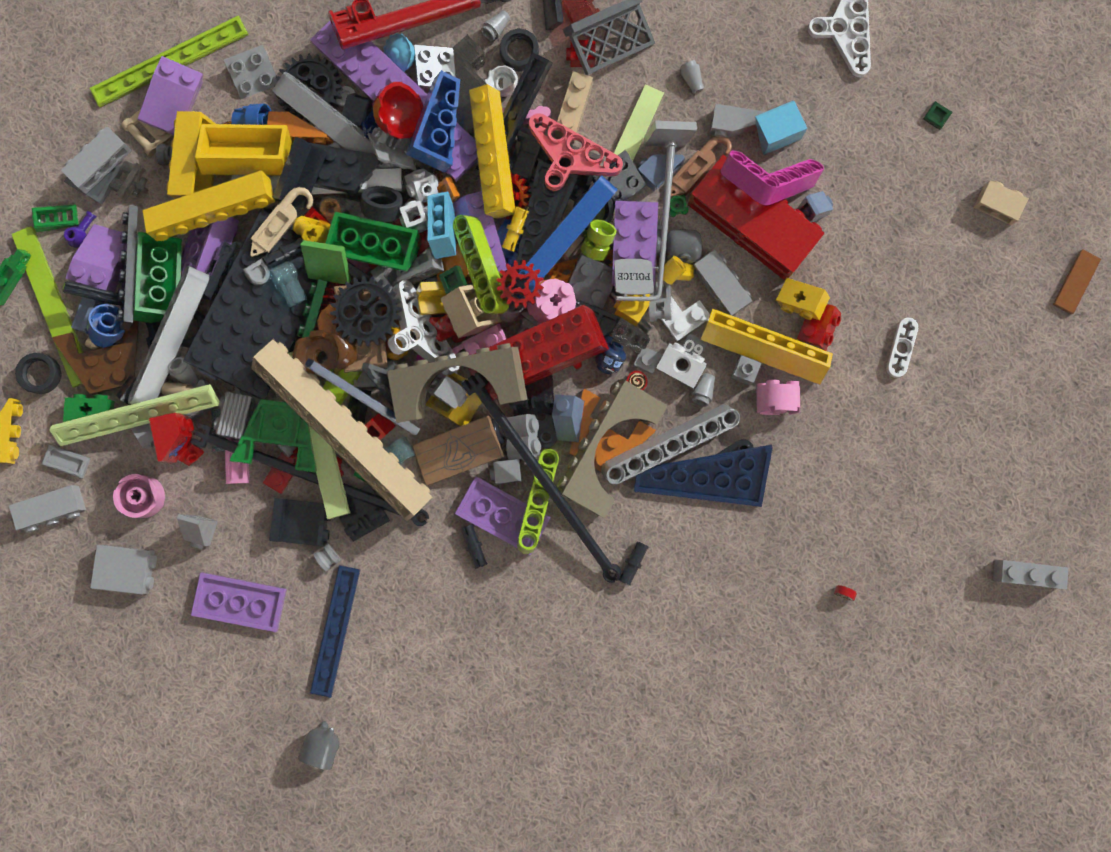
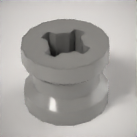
(327, 557)

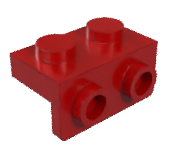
(821, 331)

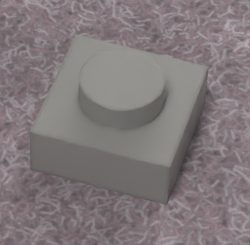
(647, 360)

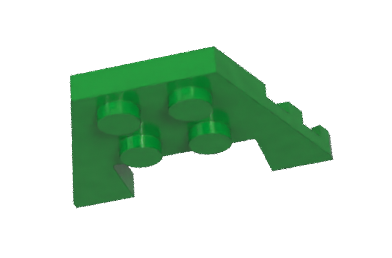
(278, 425)

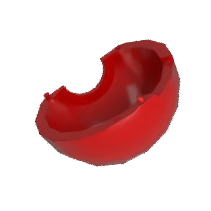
(397, 110)

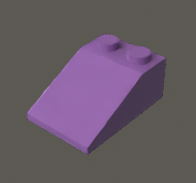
(170, 90)
(97, 259)

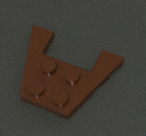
(102, 368)

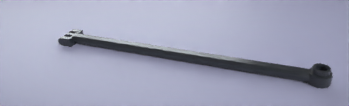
(476, 384)
(223, 443)

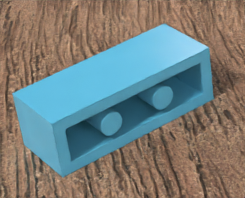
(440, 225)

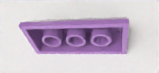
(473, 206)
(204, 244)

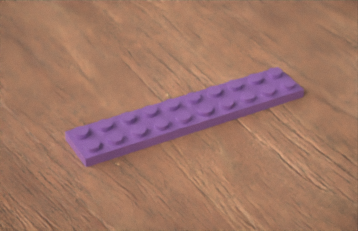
(373, 71)

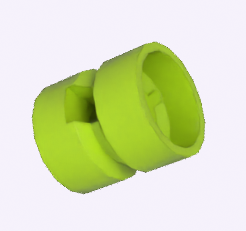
(598, 240)

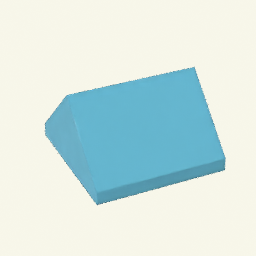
(780, 127)

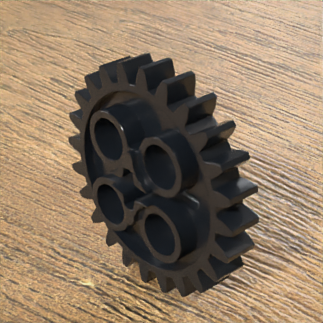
(319, 72)
(351, 299)

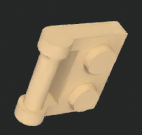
(149, 148)

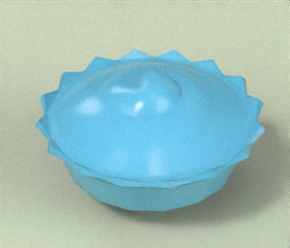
(400, 51)

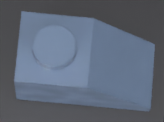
(653, 169)
(816, 206)
(567, 417)

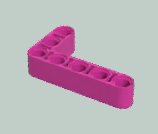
(771, 187)

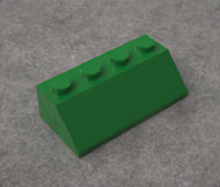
(375, 241)
(155, 276)

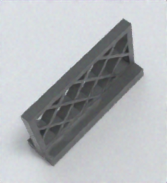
(598, 20)

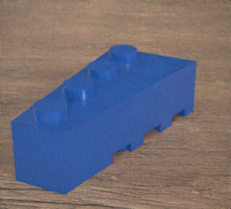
(435, 129)

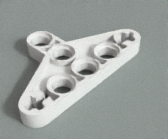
(848, 37)
(425, 341)

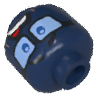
(612, 359)

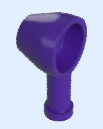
(79, 231)

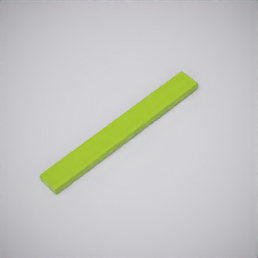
(183, 53)
(47, 293)

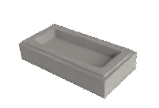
(66, 461)

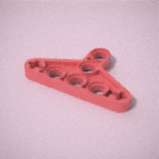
(560, 148)

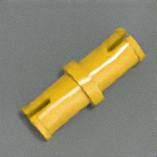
(515, 229)

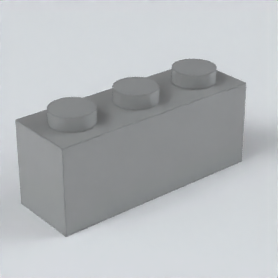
(96, 160)
(722, 283)
(47, 508)
(1030, 574)

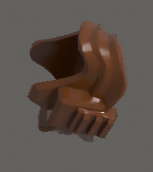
(339, 352)

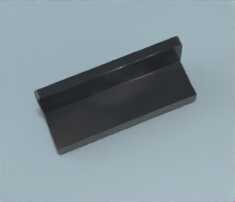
(300, 171)

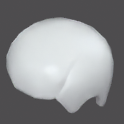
(509, 78)

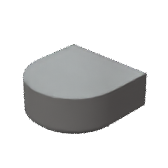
(257, 273)

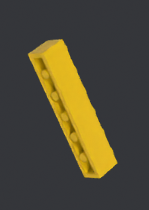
(492, 151)
(208, 206)
(766, 346)

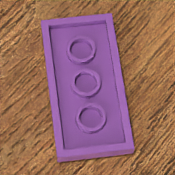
(635, 232)
(496, 512)
(238, 602)

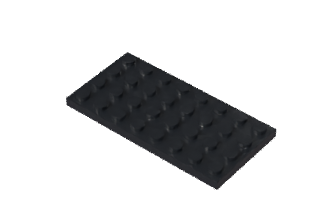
(247, 319)

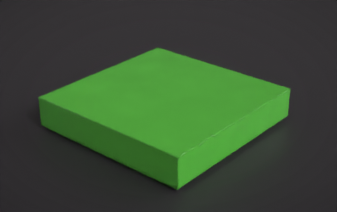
(325, 262)

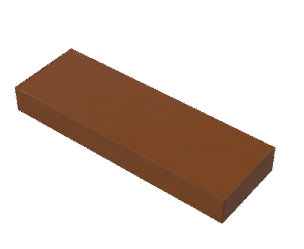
(1077, 281)

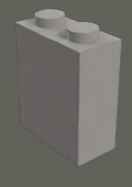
(123, 569)

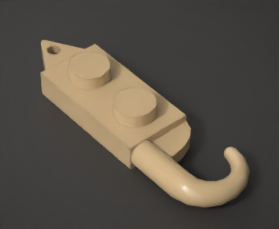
(278, 222)

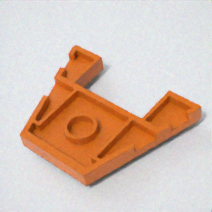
(611, 442)

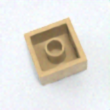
(466, 312)

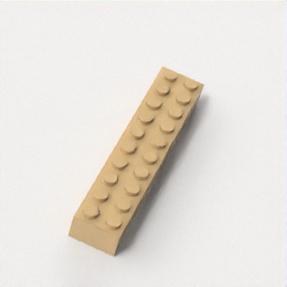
(340, 429)

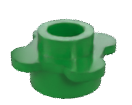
(682, 209)

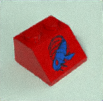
(171, 435)

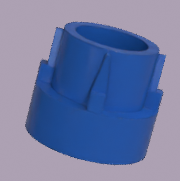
(251, 115)
(102, 325)

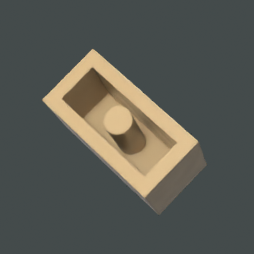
(1001, 202)

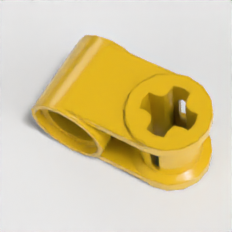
(311, 229)

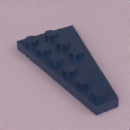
(722, 477)

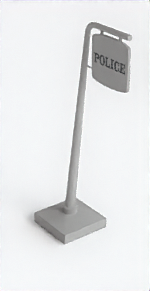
(636, 275)

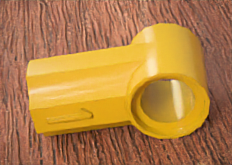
(677, 270)

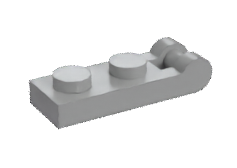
(663, 301)

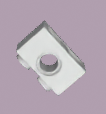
(689, 375)

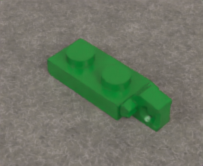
(11, 272)

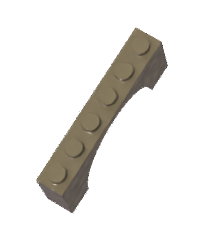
(499, 367)
(580, 480)

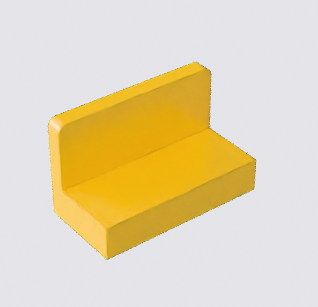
(429, 298)

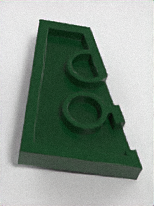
(312, 308)

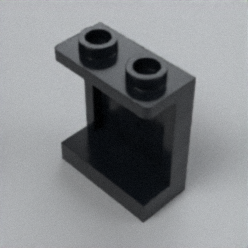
(299, 522)

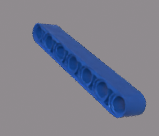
(568, 230)

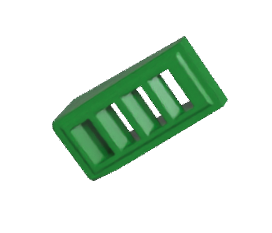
(40, 227)

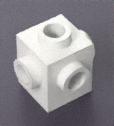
(421, 184)
(410, 211)

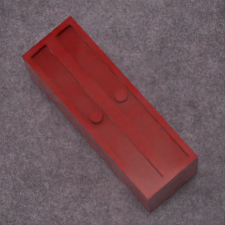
(770, 233)
(555, 345)

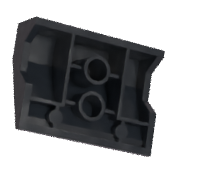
(526, 158)

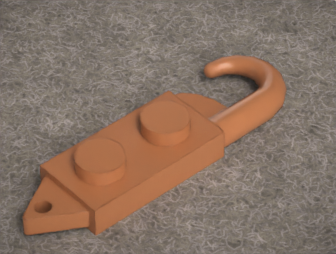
(697, 167)

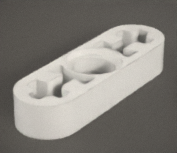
(900, 331)

